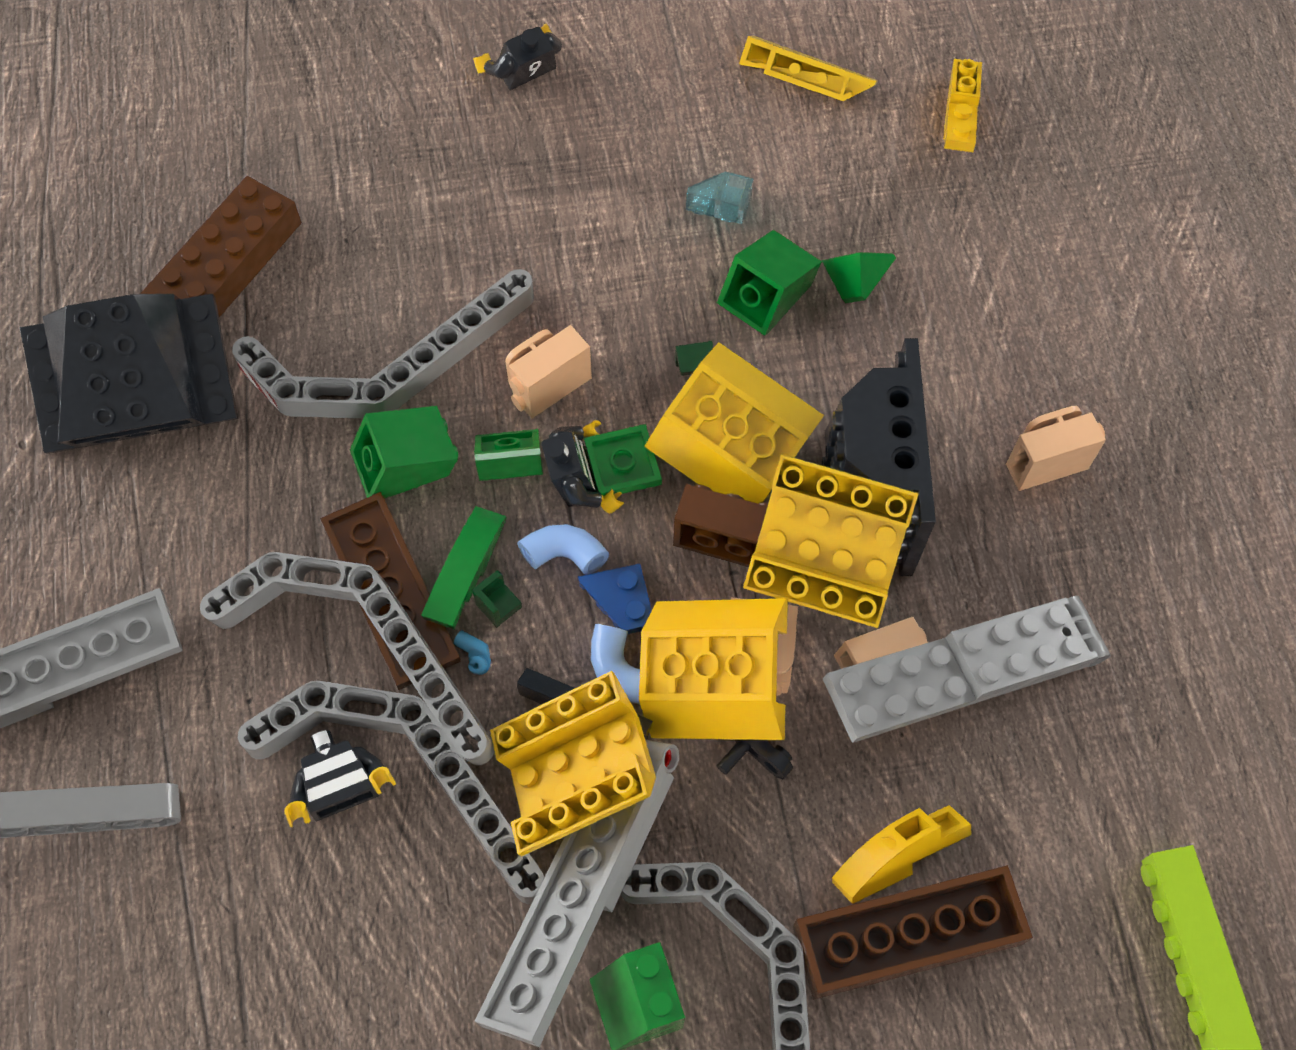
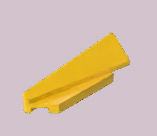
(804, 69)

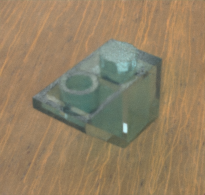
(721, 197)

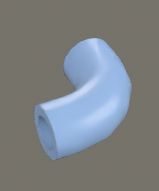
(563, 542)
(608, 656)

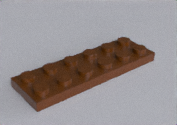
(370, 537)

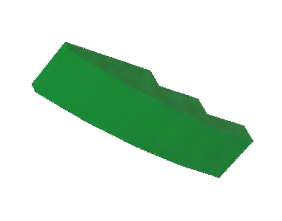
(464, 567)

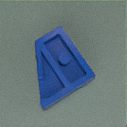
(620, 595)

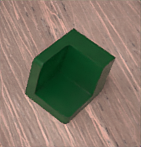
(690, 356)
(496, 599)

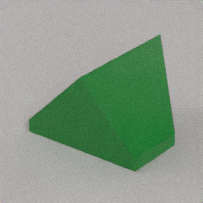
(857, 273)

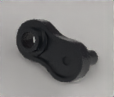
(774, 759)

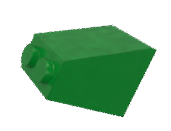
(767, 281)
(402, 450)
(637, 998)

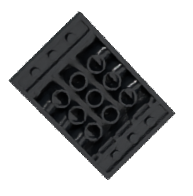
(127, 369)
(884, 438)

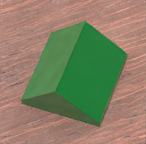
(508, 455)

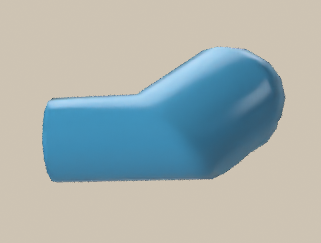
(477, 651)

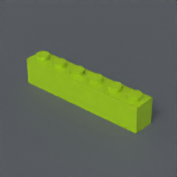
(1199, 951)

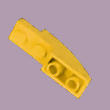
(962, 105)
(892, 851)

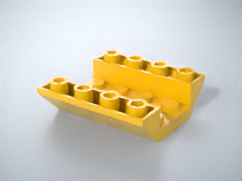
(732, 427)
(830, 540)
(713, 669)
(574, 761)

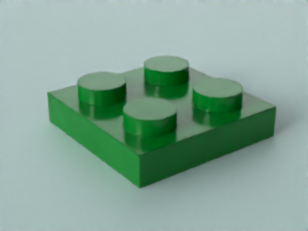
(622, 461)

